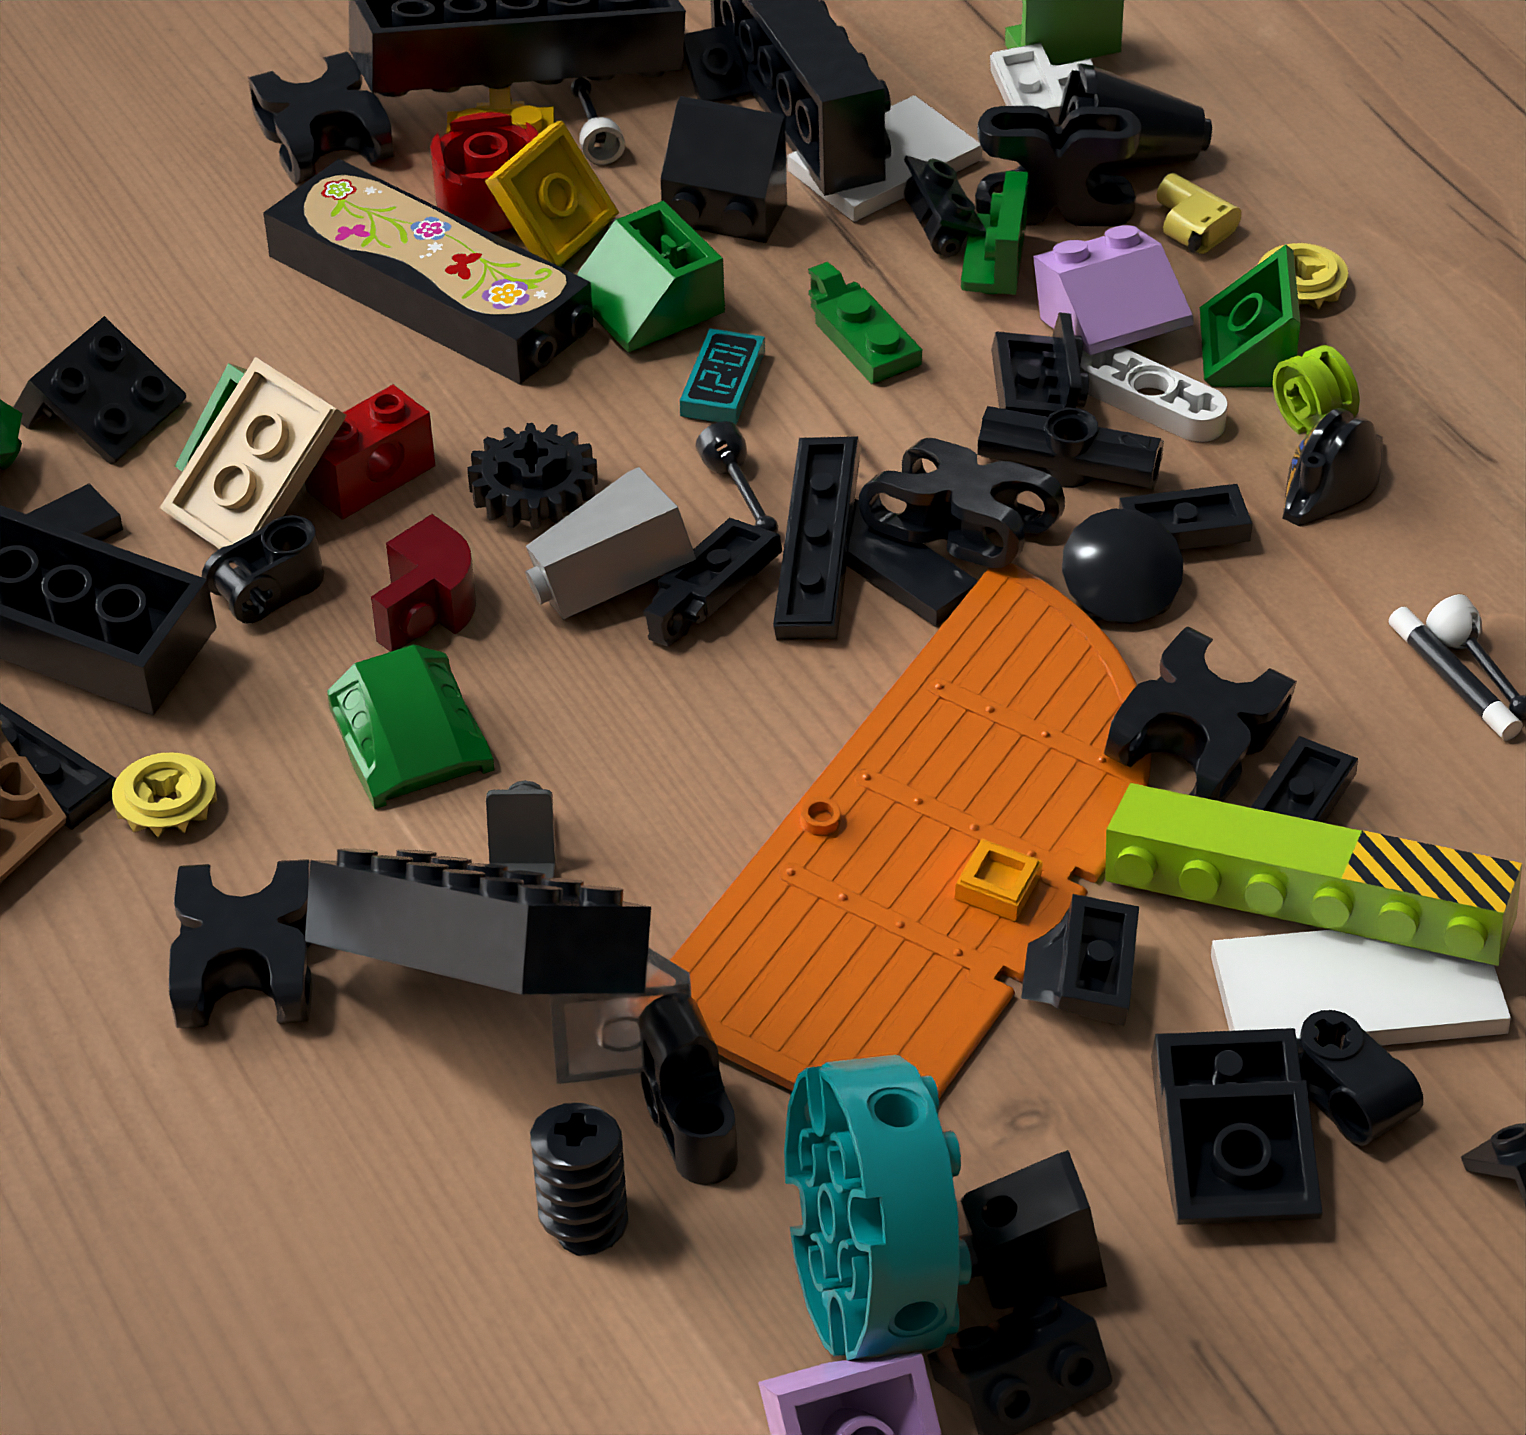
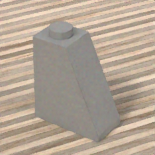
(608, 546)

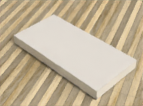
(1386, 987)

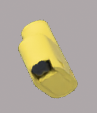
(1196, 215)

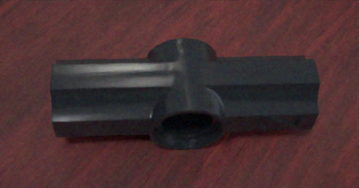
(1070, 447)

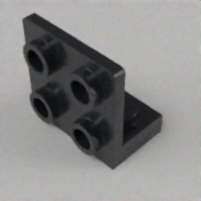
(102, 391)

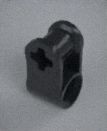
(269, 570)
(1356, 1086)

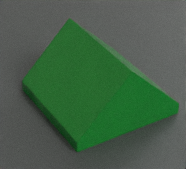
(1252, 325)

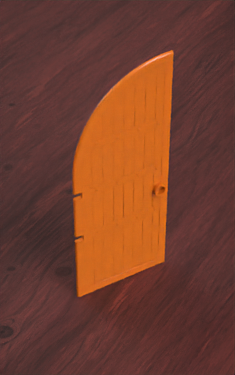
(848, 912)

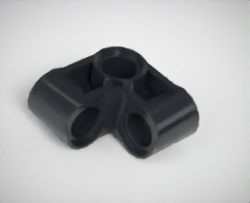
(687, 1089)

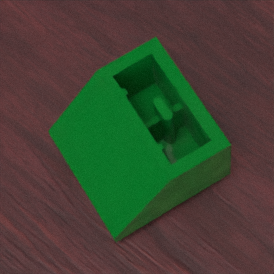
(653, 277)

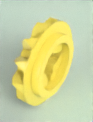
(1321, 270)
(161, 776)

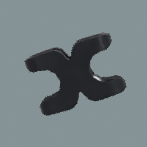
(321, 117)
(1062, 161)
(962, 502)
(1199, 716)
(240, 944)

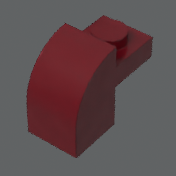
(428, 584)

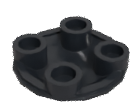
(1122, 566)

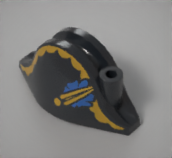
(1332, 467)

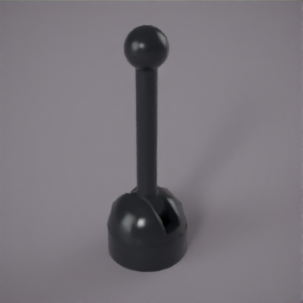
(729, 461)

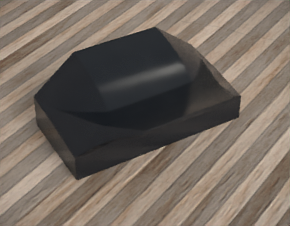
(1085, 960)

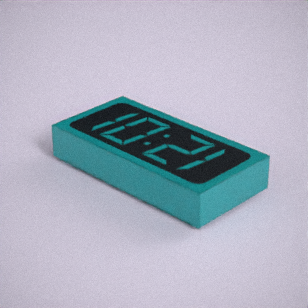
(722, 376)

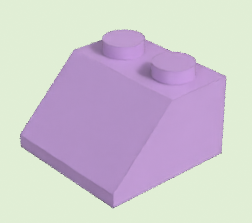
(1113, 288)

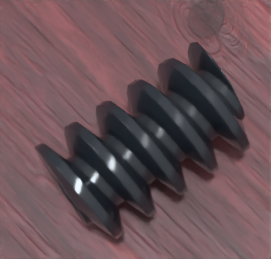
(580, 1177)

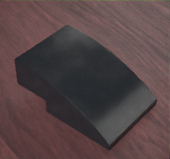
(1235, 1126)

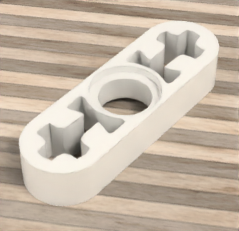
(1185, 408)

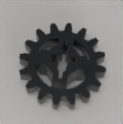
(532, 475)

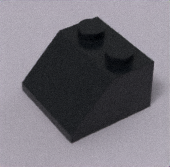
(726, 168)

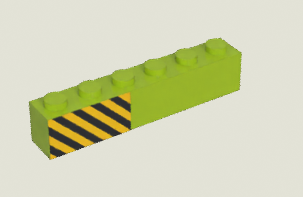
(1314, 873)

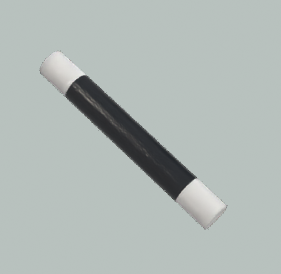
(1455, 674)

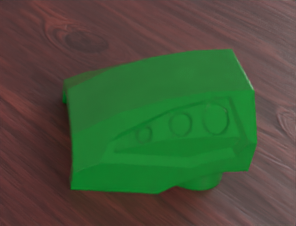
(406, 723)

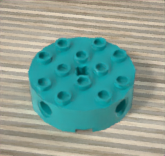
(876, 1207)

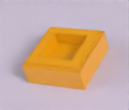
(998, 879)

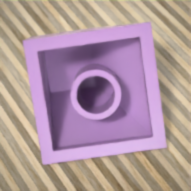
(853, 1398)

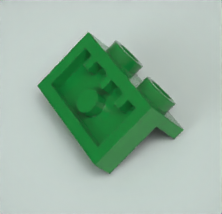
(995, 259)

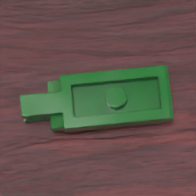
(860, 326)

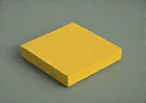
(552, 195)

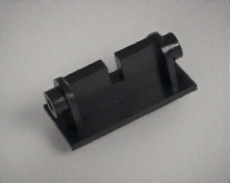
(940, 205)

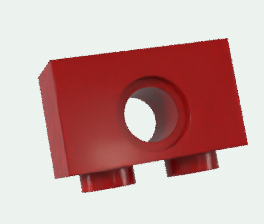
(373, 452)

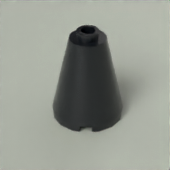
(1169, 126)

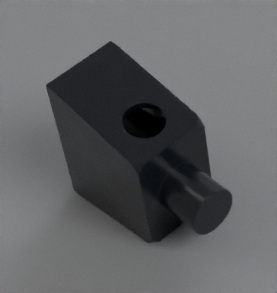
(1033, 1234)

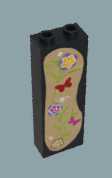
(430, 270)

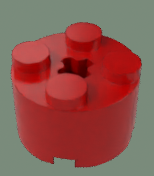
(468, 157)

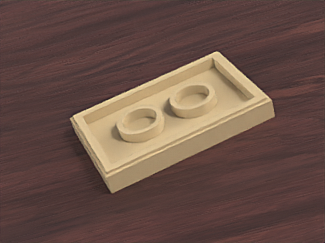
(253, 457)

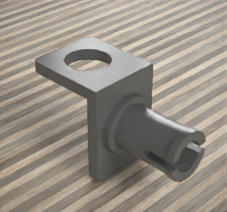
(522, 828)

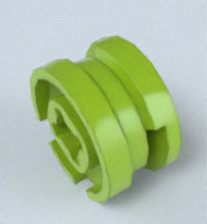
(1314, 386)

